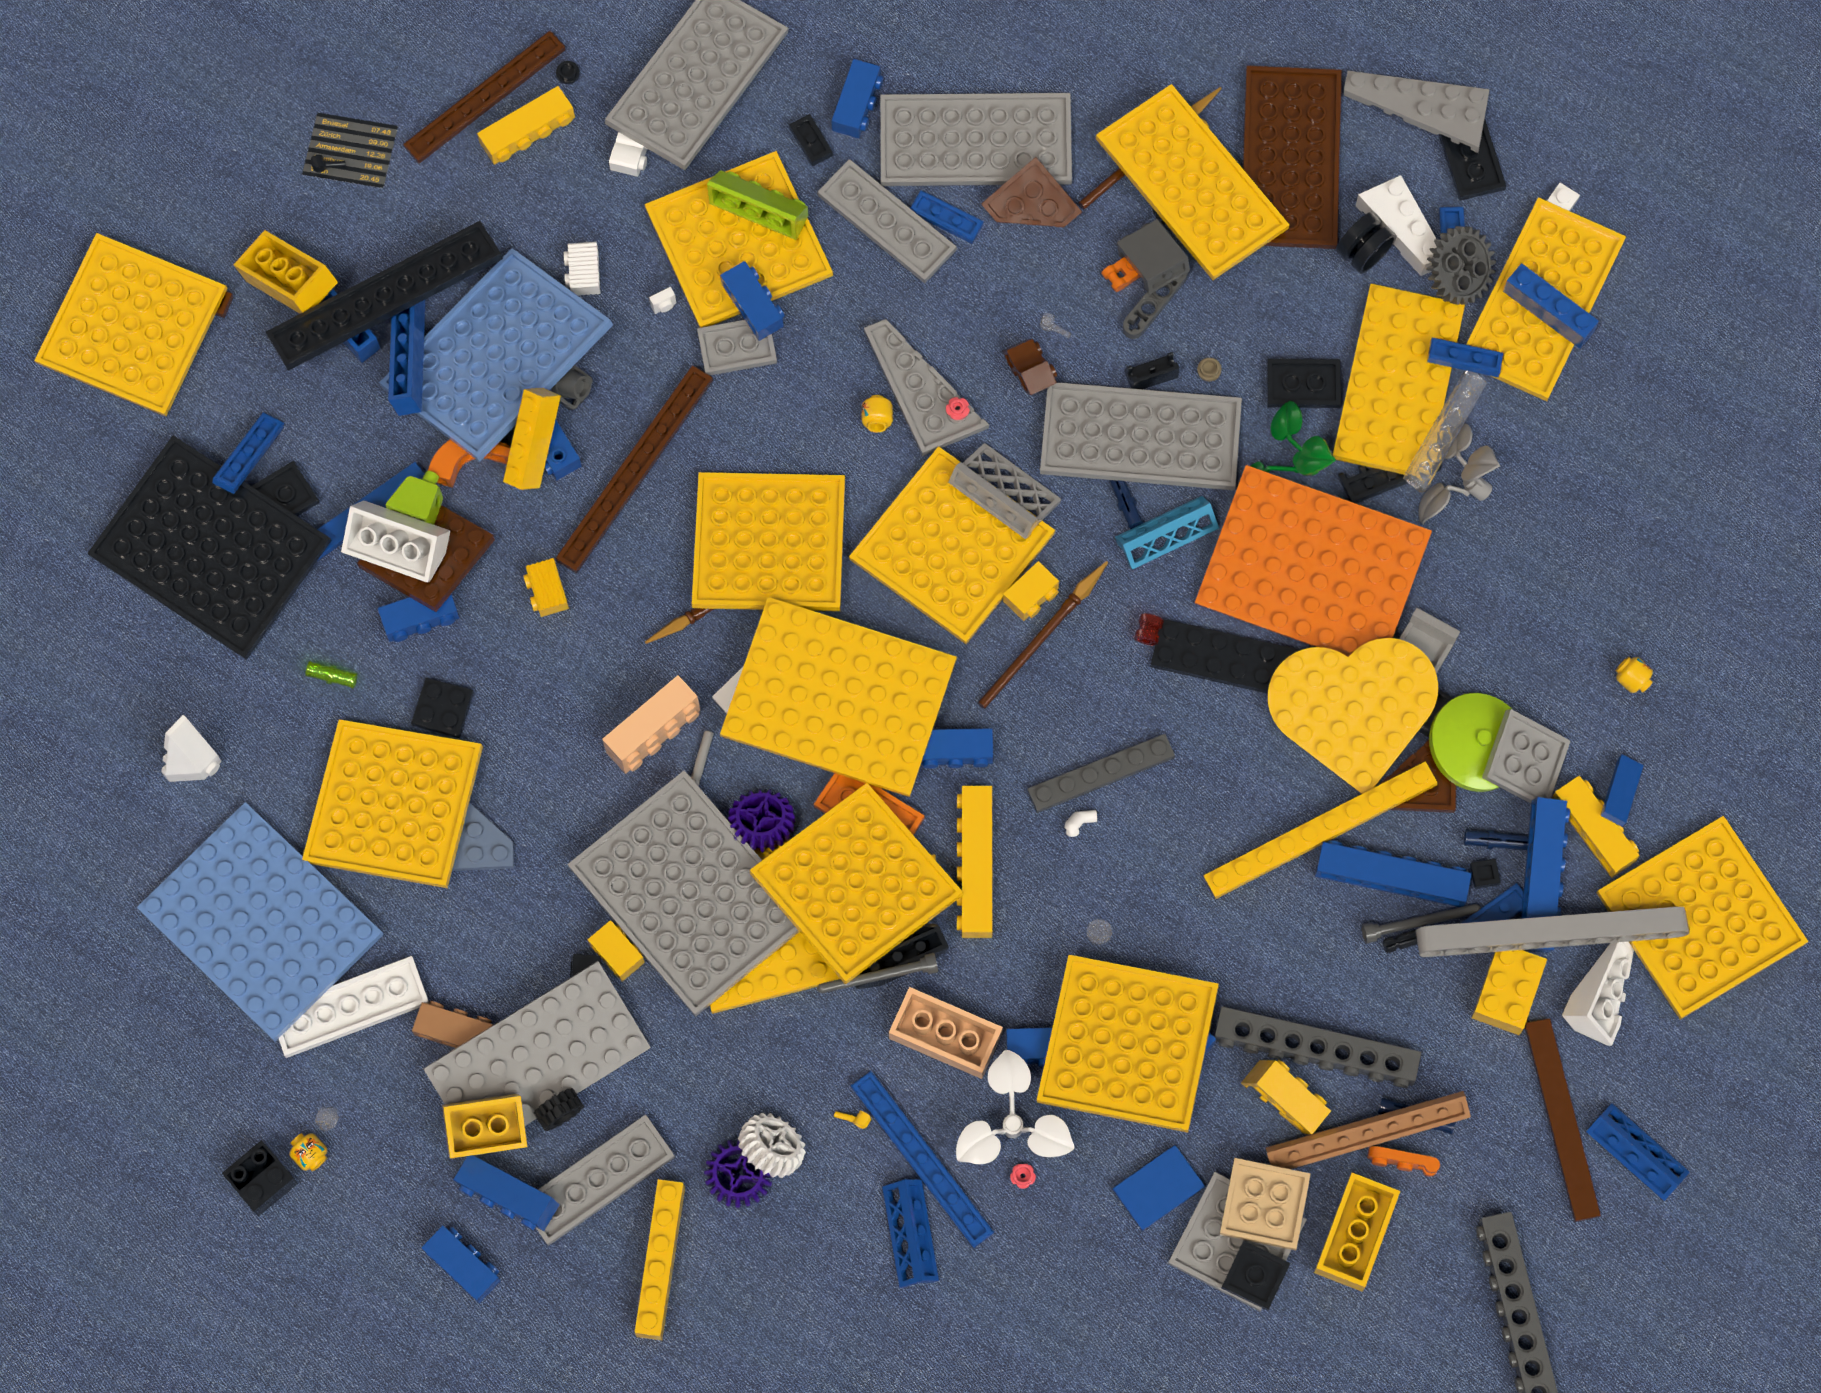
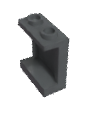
(1154, 255)

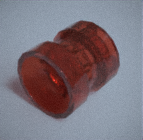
(1148, 629)

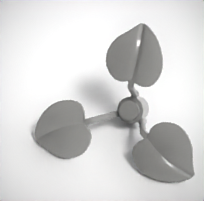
(1479, 463)

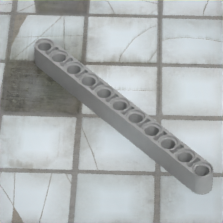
(1552, 931)

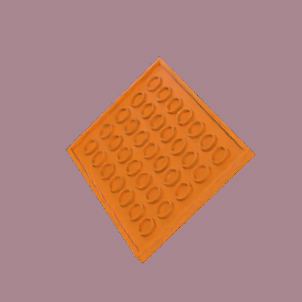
(1311, 564)

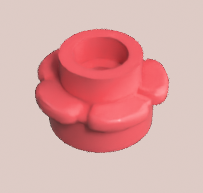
(957, 414)
(1022, 1169)

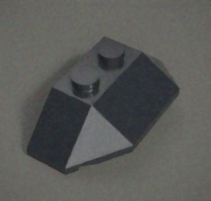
(923, 941)

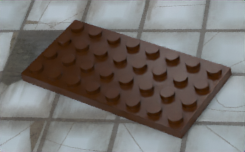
(1295, 149)

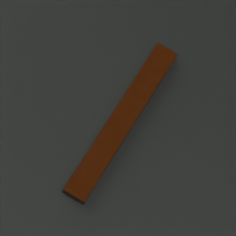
(484, 97)
(1562, 1120)

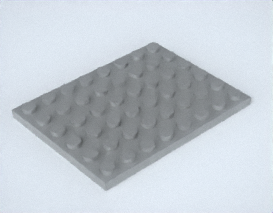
(685, 893)

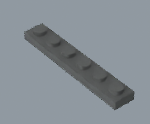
(1101, 773)

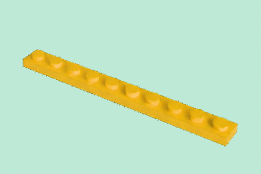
(1320, 830)

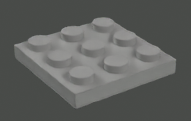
(1525, 757)

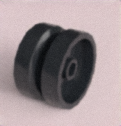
(1366, 242)

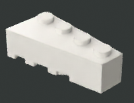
(1399, 211)

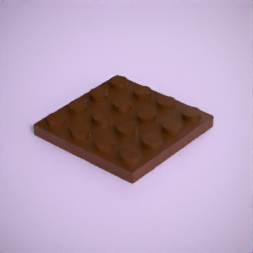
(464, 548)

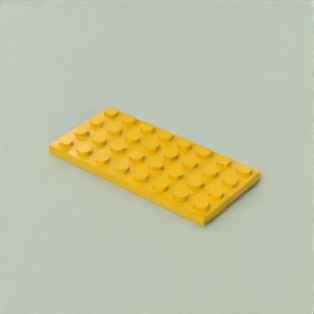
(1192, 182)
(1572, 258)
(1391, 385)

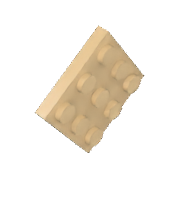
(1265, 1204)

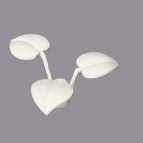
(981, 1146)

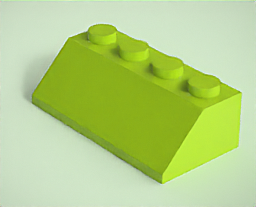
(757, 204)

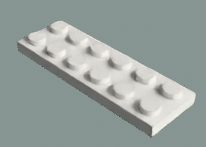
(356, 1006)

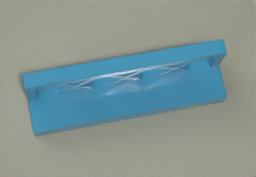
(1164, 524)

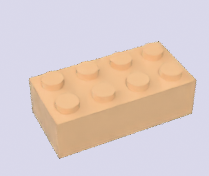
(652, 725)
(945, 1033)

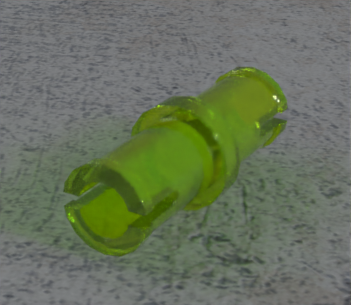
(331, 674)

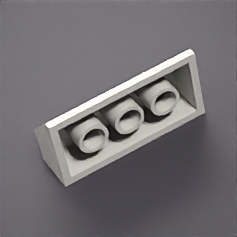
(394, 540)

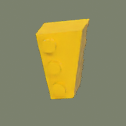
(1287, 1095)

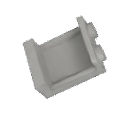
(1430, 636)

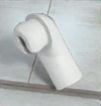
(1077, 819)

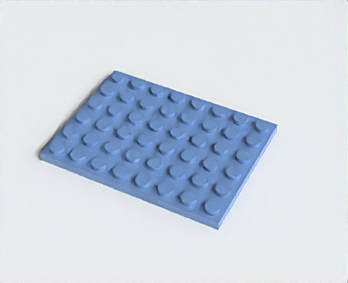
(501, 338)
(260, 921)

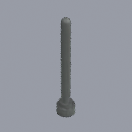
(1372, 932)
(926, 964)

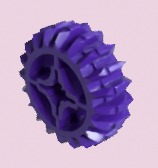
(767, 827)
(734, 1185)

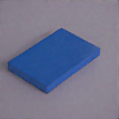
(1158, 1188)

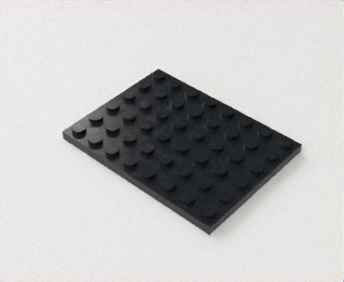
(209, 552)

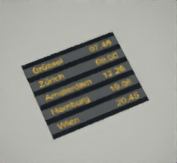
(358, 142)

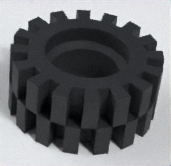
(558, 1109)

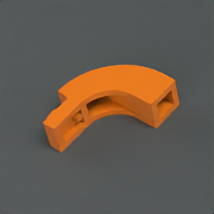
(451, 458)

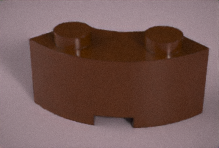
(1032, 369)

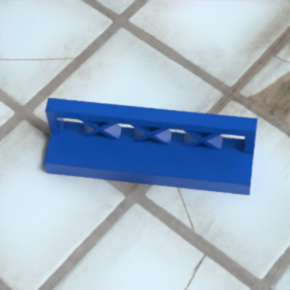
(1636, 1153)
(914, 1230)

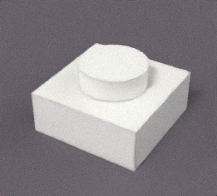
(1564, 197)
(663, 301)

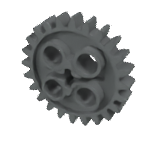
(1461, 265)

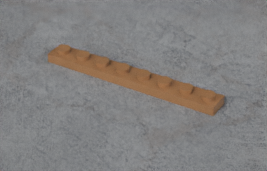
(1369, 1131)

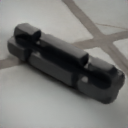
(1401, 941)

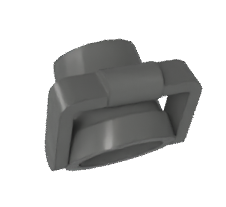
(573, 385)

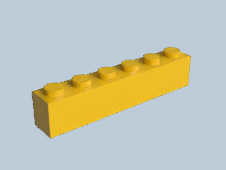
(976, 861)
(659, 1260)

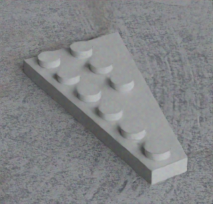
(1429, 105)
(920, 391)

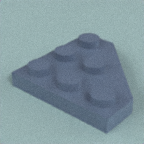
(482, 845)

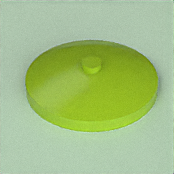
(1464, 738)

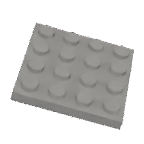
(1207, 1253)

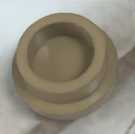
(1209, 369)

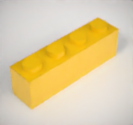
(526, 125)
(531, 438)
(1599, 834)

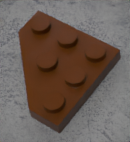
(1032, 199)
(1437, 799)

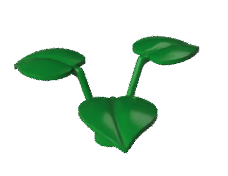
(1313, 454)

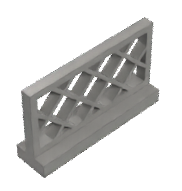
(996, 499)

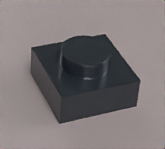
(1485, 873)

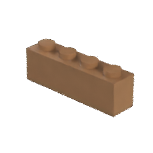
(447, 1026)

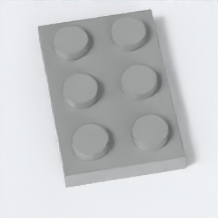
(734, 348)

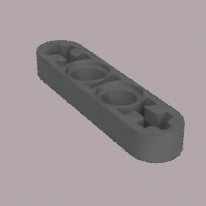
(1159, 304)

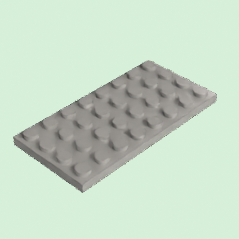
(696, 78)
(973, 137)
(1141, 436)
(544, 1047)

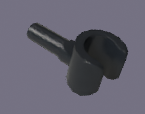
(320, 165)

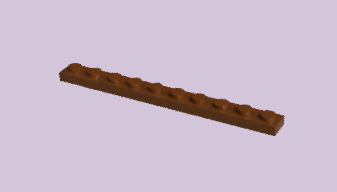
(634, 469)

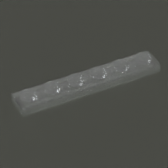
(1444, 430)

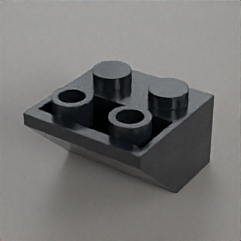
(259, 1178)

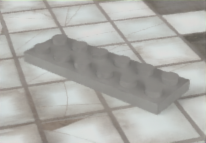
(887, 221)
(604, 1176)

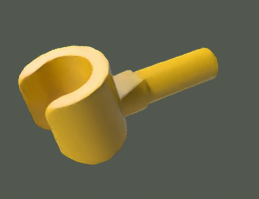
(861, 1120)

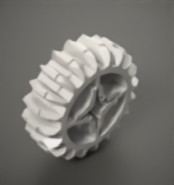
(771, 1145)

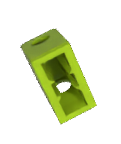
(418, 498)

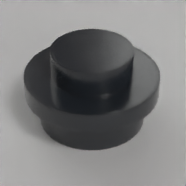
(567, 72)

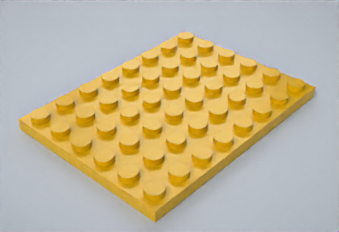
(838, 696)

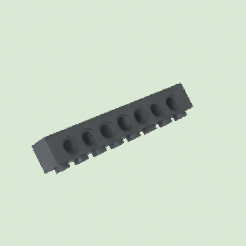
(1406, 1059)
(1504, 1227)

